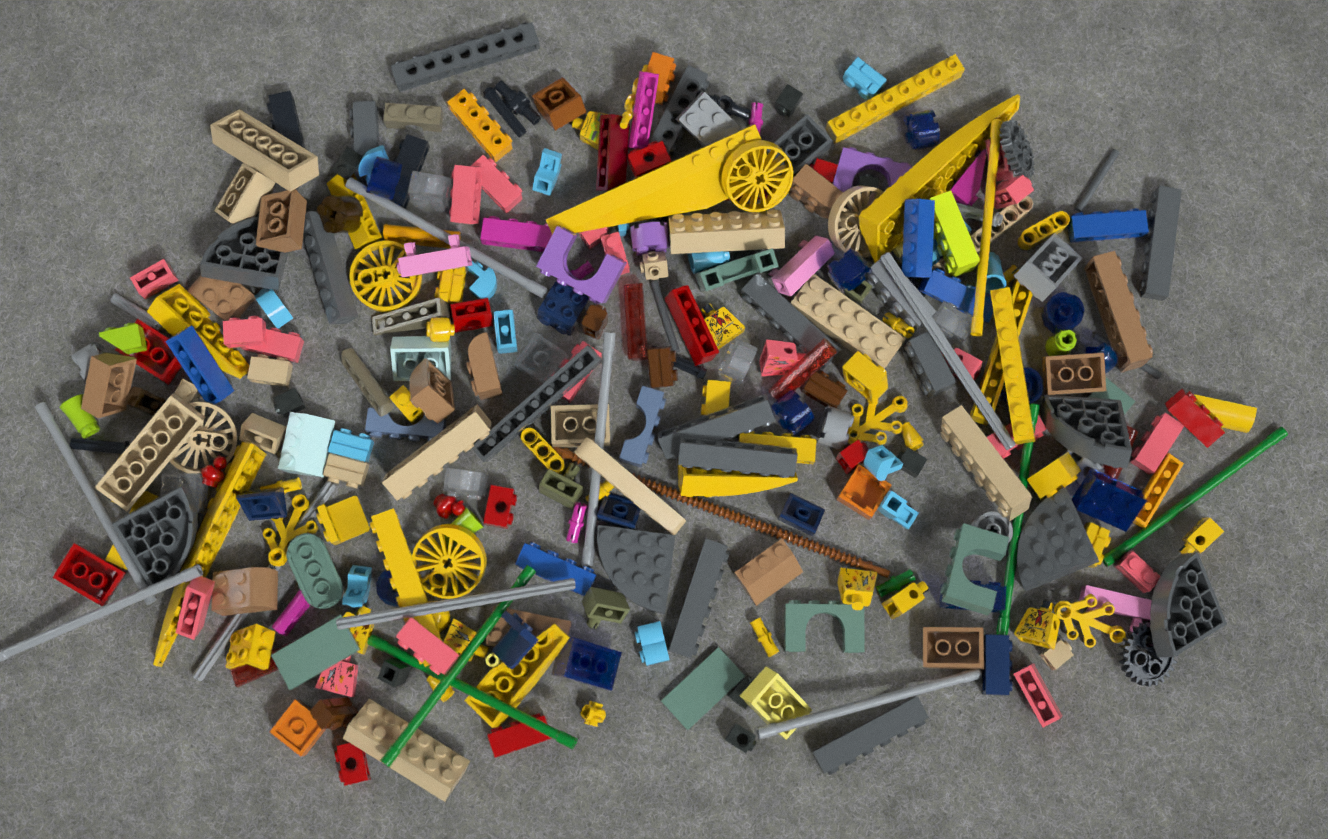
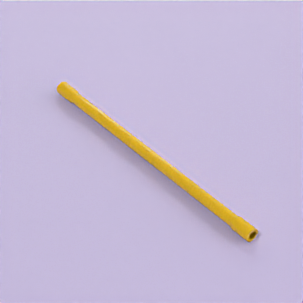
(977, 319)

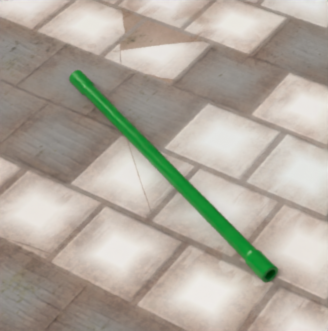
(1116, 553)
(1003, 619)
(560, 736)
(395, 749)

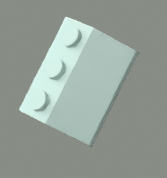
(411, 350)
(306, 444)

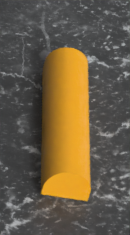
(409, 234)
(1157, 488)

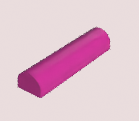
(643, 110)
(291, 614)

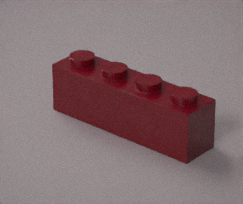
(612, 153)

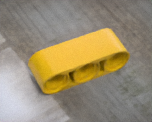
(1049, 224)
(538, 443)

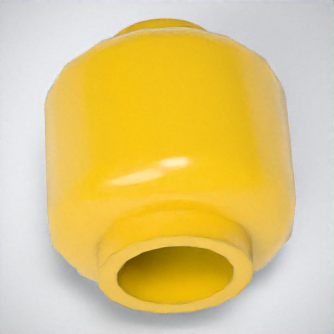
(439, 329)

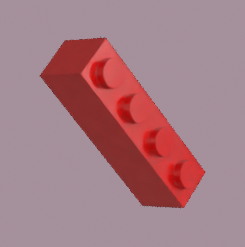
(691, 325)

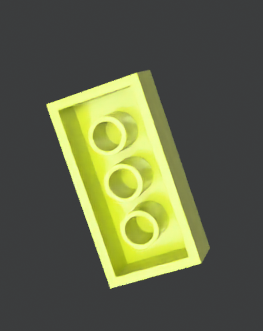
(952, 236)

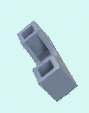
(649, 404)
(384, 425)

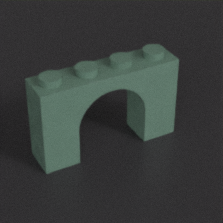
(736, 269)
(958, 588)
(797, 616)

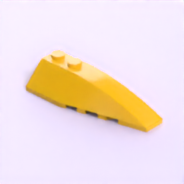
(179, 310)
(715, 482)
(514, 684)

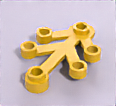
(874, 422)
(289, 532)
(1087, 619)

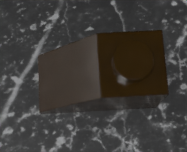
(144, 401)

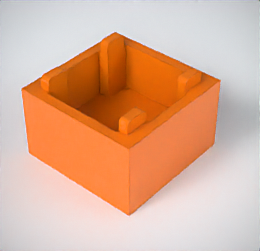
(664, 67)
(863, 492)
(297, 728)

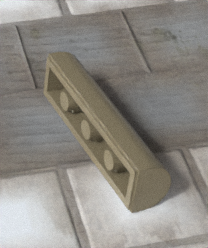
(366, 382)

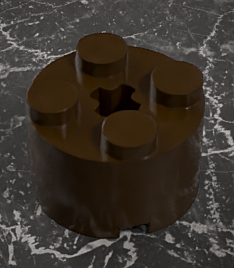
(340, 214)

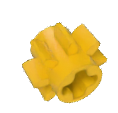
(593, 713)

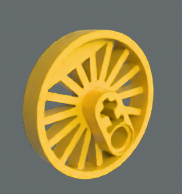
(756, 176)
(378, 274)
(463, 537)

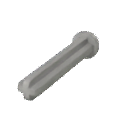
(975, 213)
(136, 311)

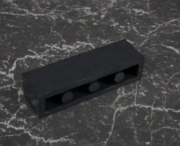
(285, 116)
(412, 157)

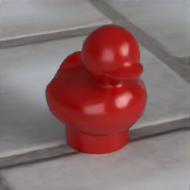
(212, 475)
(447, 505)

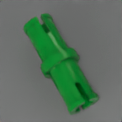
(895, 583)

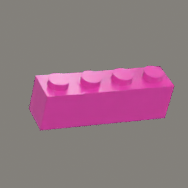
(515, 234)

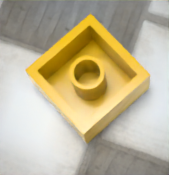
(865, 376)
(1050, 478)

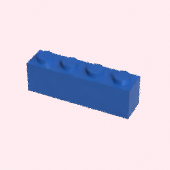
(1108, 225)
(918, 238)
(951, 290)
(200, 365)
(554, 569)

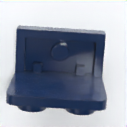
(561, 308)
(515, 642)

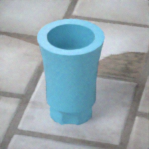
(705, 260)
(995, 276)

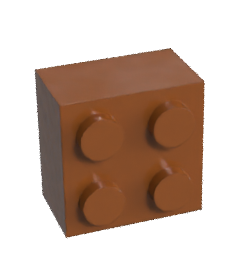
(559, 103)

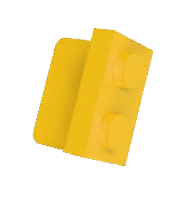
(343, 520)
(250, 646)

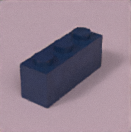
(997, 665)

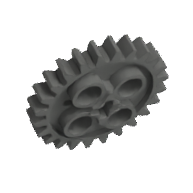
(1017, 148)

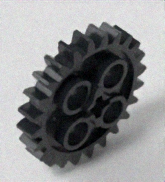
(1140, 669)

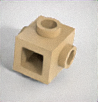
(654, 265)

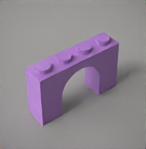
(853, 162)
(554, 263)

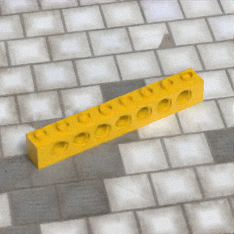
(894, 99)

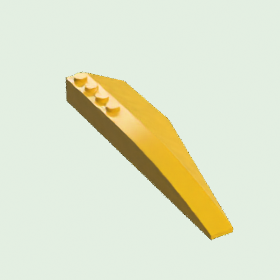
(934, 174)
(669, 190)
(211, 534)

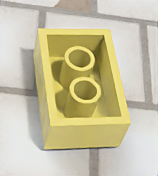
(774, 699)

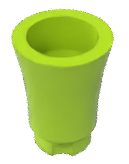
(1061, 343)
(83, 421)
(467, 520)

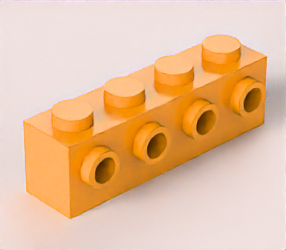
(479, 125)

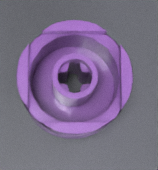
(650, 237)

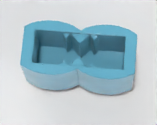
(653, 643)

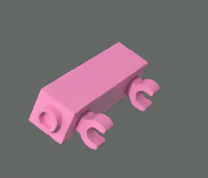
(434, 261)
(802, 265)
(1124, 604)

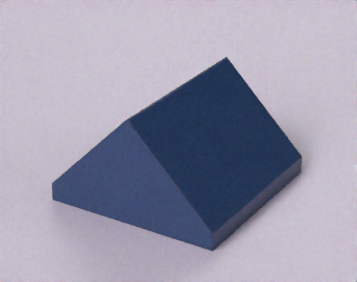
(263, 503)
(619, 511)
(801, 514)

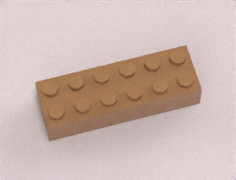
(1118, 311)

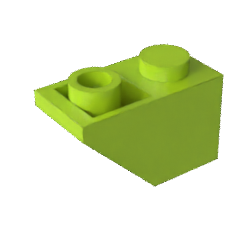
(127, 338)

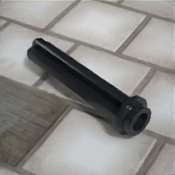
(504, 111)
(689, 367)
(99, 445)

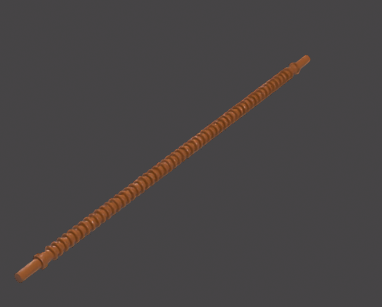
(865, 565)

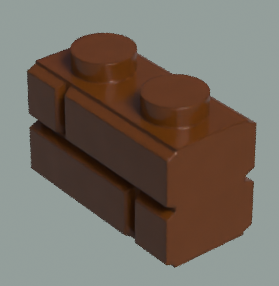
(595, 321)
(662, 366)
(825, 390)
(334, 713)

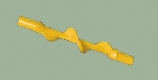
(630, 101)

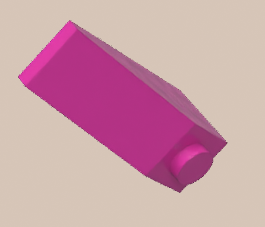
(969, 184)

